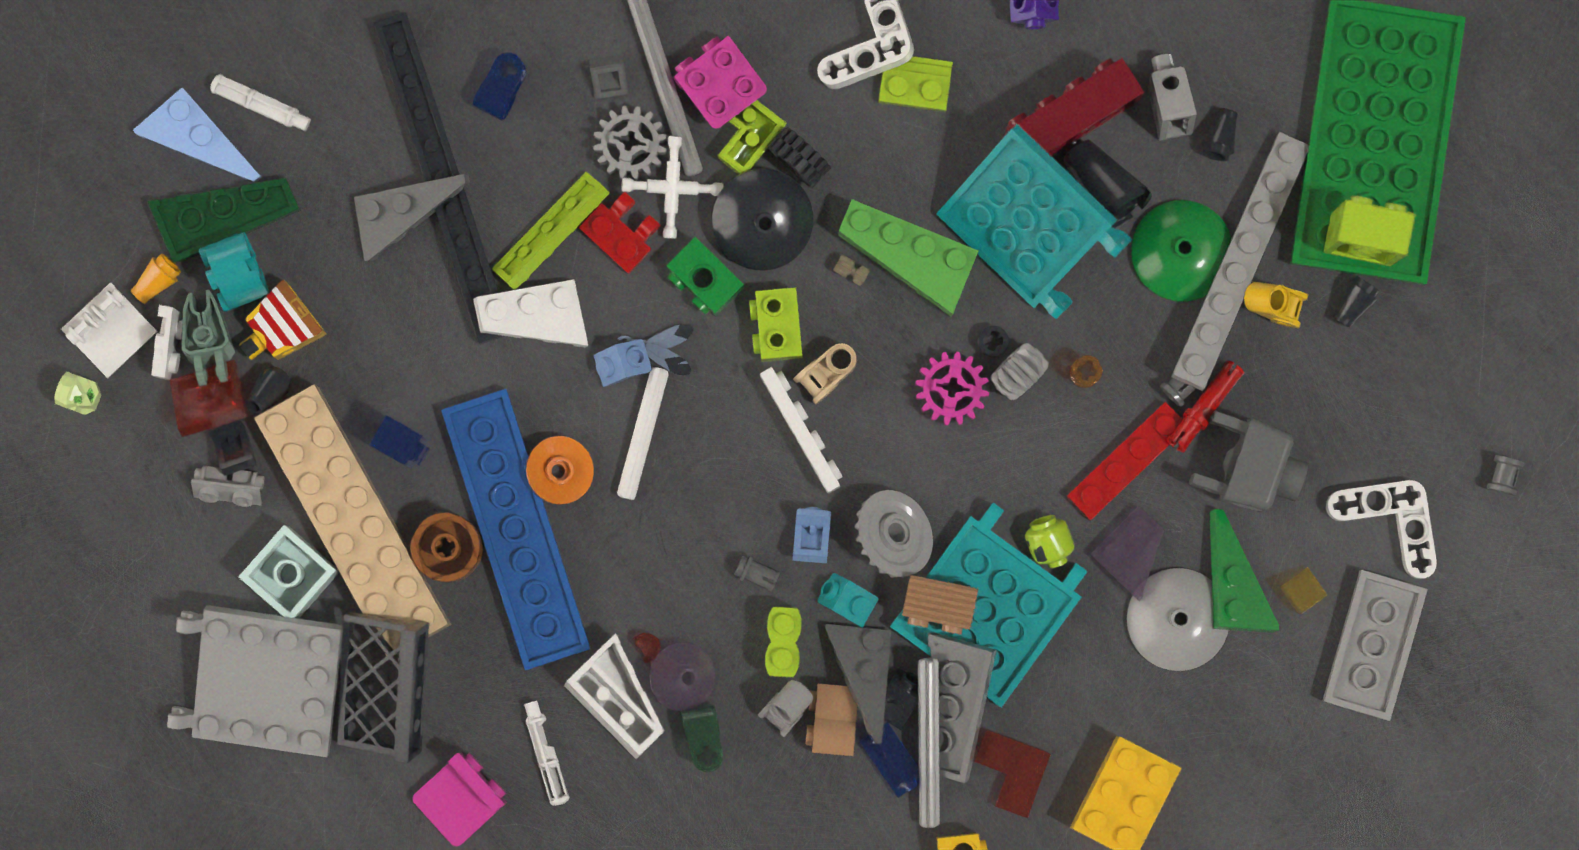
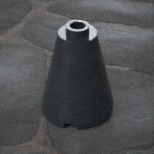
(1106, 180)

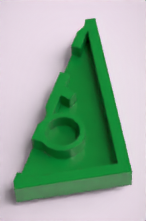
(1235, 589)

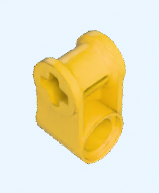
(1275, 303)

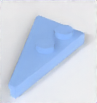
(187, 129)

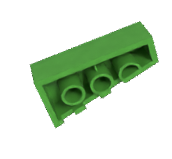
(912, 254)

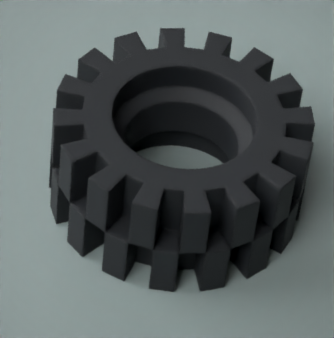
(799, 157)

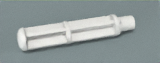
(259, 102)
(545, 754)

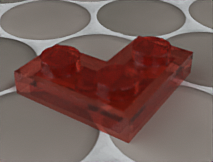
(1023, 770)

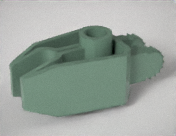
(206, 338)

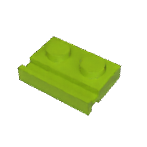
(917, 84)

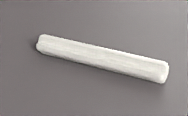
(642, 433)

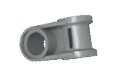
(787, 706)

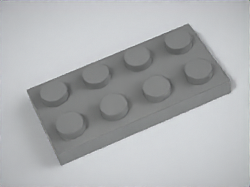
(1374, 645)

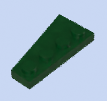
(208, 217)

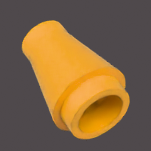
(156, 277)

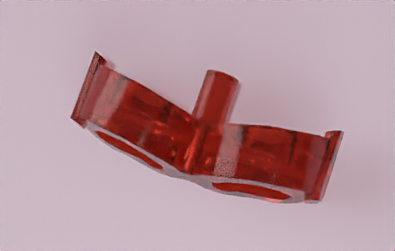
(649, 645)

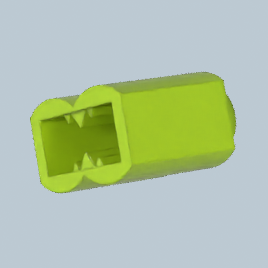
(782, 652)

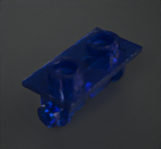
(893, 761)

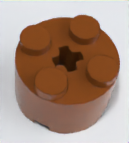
(430, 537)

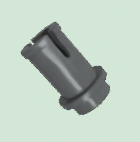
(756, 573)

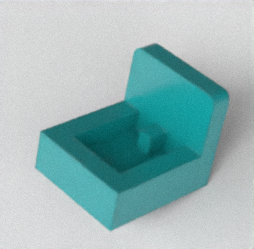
(847, 599)

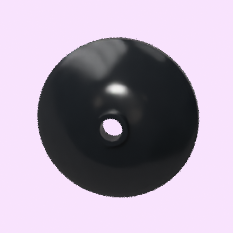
(755, 196)

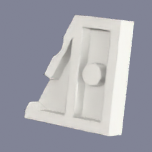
(165, 357)

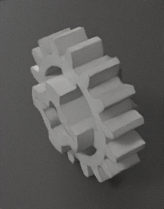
(633, 128)

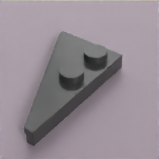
(390, 213)
(865, 662)

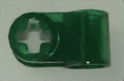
(703, 731)

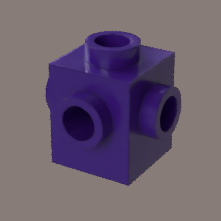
(1034, 12)

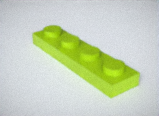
(550, 231)

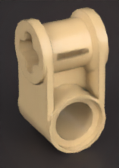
(825, 373)

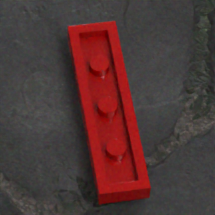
(1125, 462)

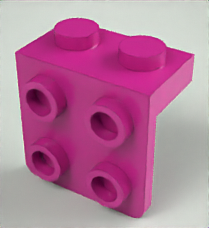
(719, 81)
(460, 798)

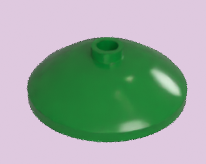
(1157, 253)

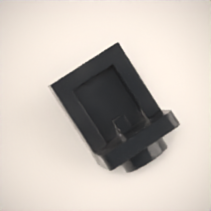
(232, 447)
(901, 698)

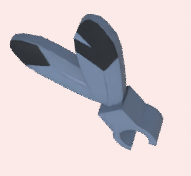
(658, 347)

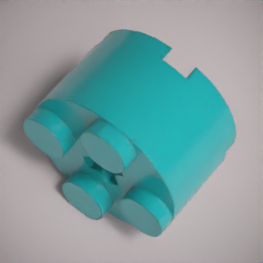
(234, 271)

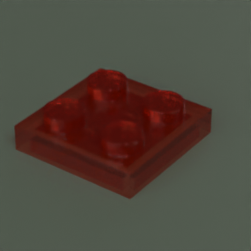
(208, 405)

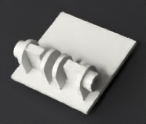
(109, 330)

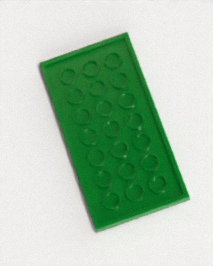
(1379, 128)

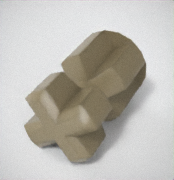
(846, 267)

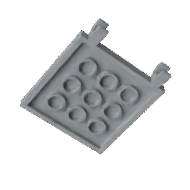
(262, 680)

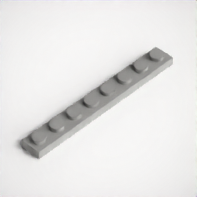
(1240, 261)

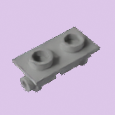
(243, 490)

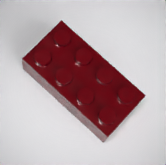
(1081, 107)

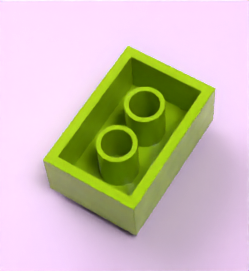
(1369, 231)

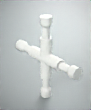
(671, 187)

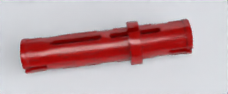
(1197, 416)

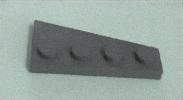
(963, 690)

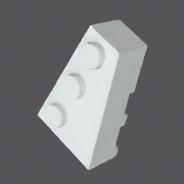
(615, 697)

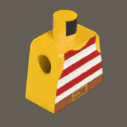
(280, 324)

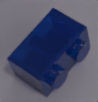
(400, 443)

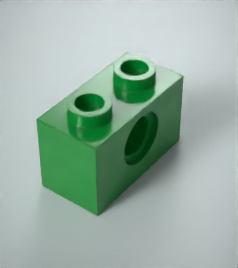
(696, 258)

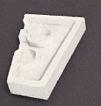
(535, 312)

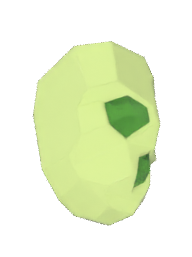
(77, 393)

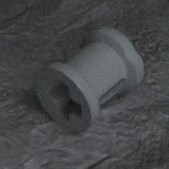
(1177, 391)
(1505, 475)

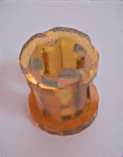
(1076, 375)

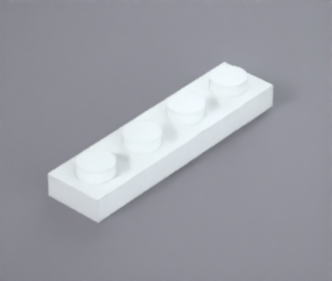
(794, 416)

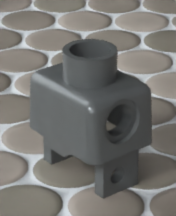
(1255, 466)

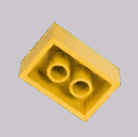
(1125, 796)

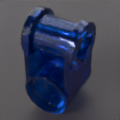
(497, 92)

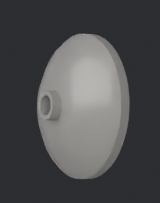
(1153, 624)

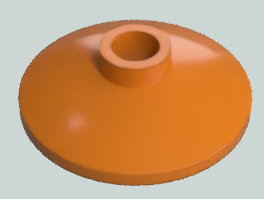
(574, 462)

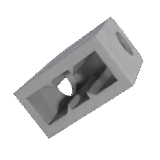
(1171, 99)

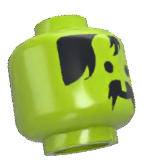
(1049, 541)

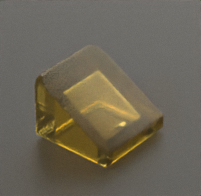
(1303, 591)

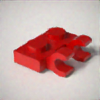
(615, 238)

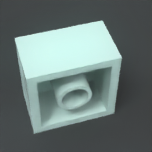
(289, 573)

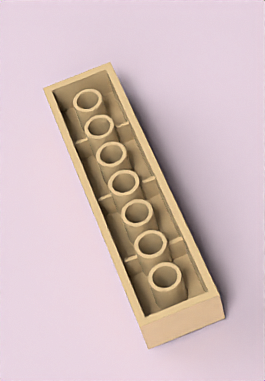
(349, 513)

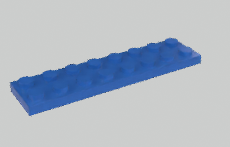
(515, 530)

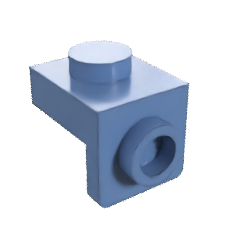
(622, 362)
(811, 535)

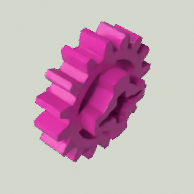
(954, 373)

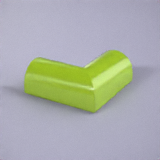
(756, 131)

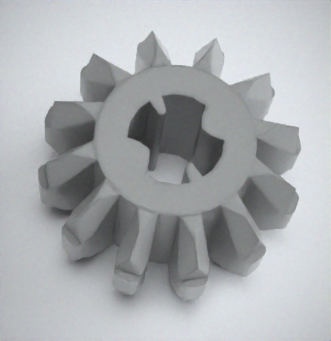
(1019, 371)

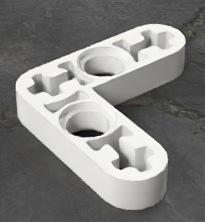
(884, 37)
(1404, 513)

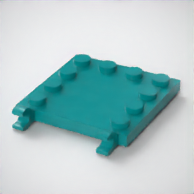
(1030, 219)
(1015, 604)

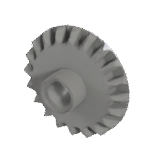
(894, 533)

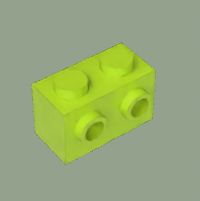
(777, 324)

